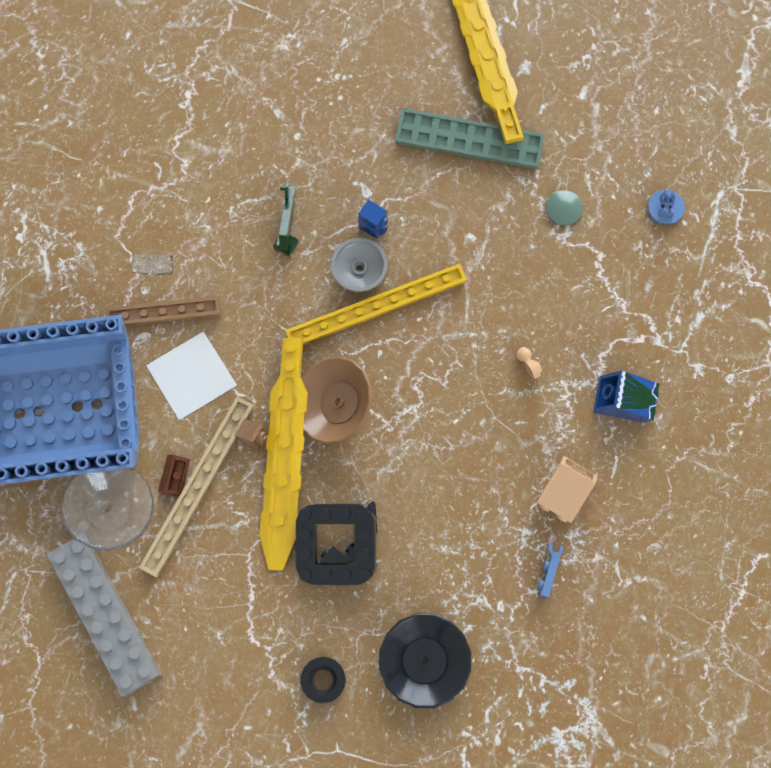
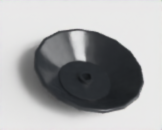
(447, 660)

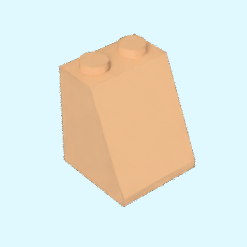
(567, 490)

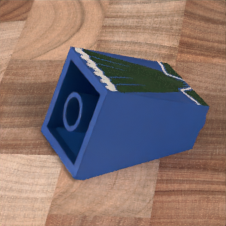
(626, 397)

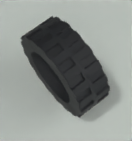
(308, 686)

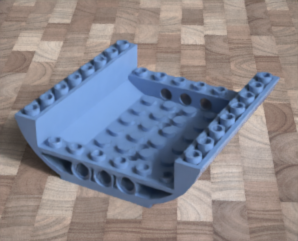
(55, 370)

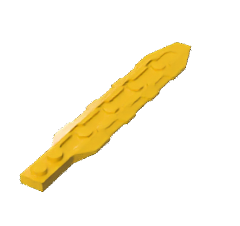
(490, 65)
(284, 458)

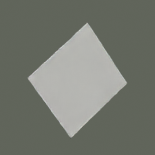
(191, 375)

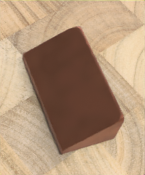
(173, 475)

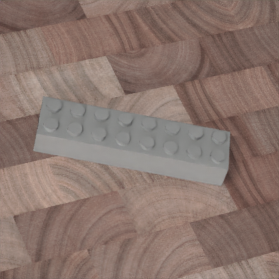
(105, 616)

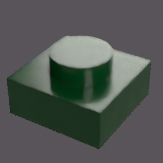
(292, 245)

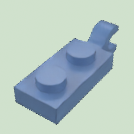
(549, 568)

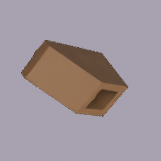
(251, 433)

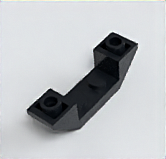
(334, 556)

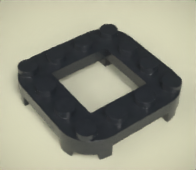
(365, 544)

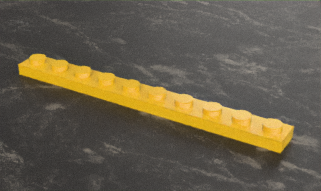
(378, 305)

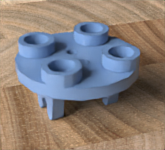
(667, 199)

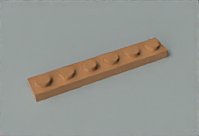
(167, 311)

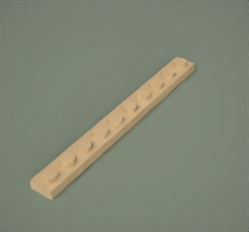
(195, 488)

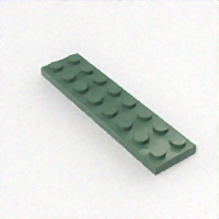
(467, 139)

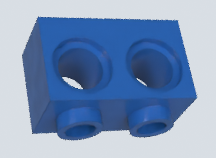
(373, 219)

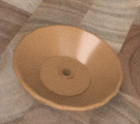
(326, 385)

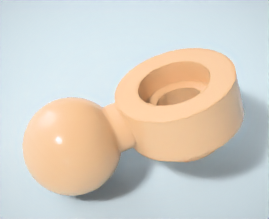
(533, 368)

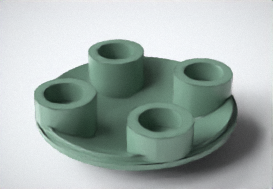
(564, 208)

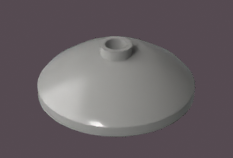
(355, 254)

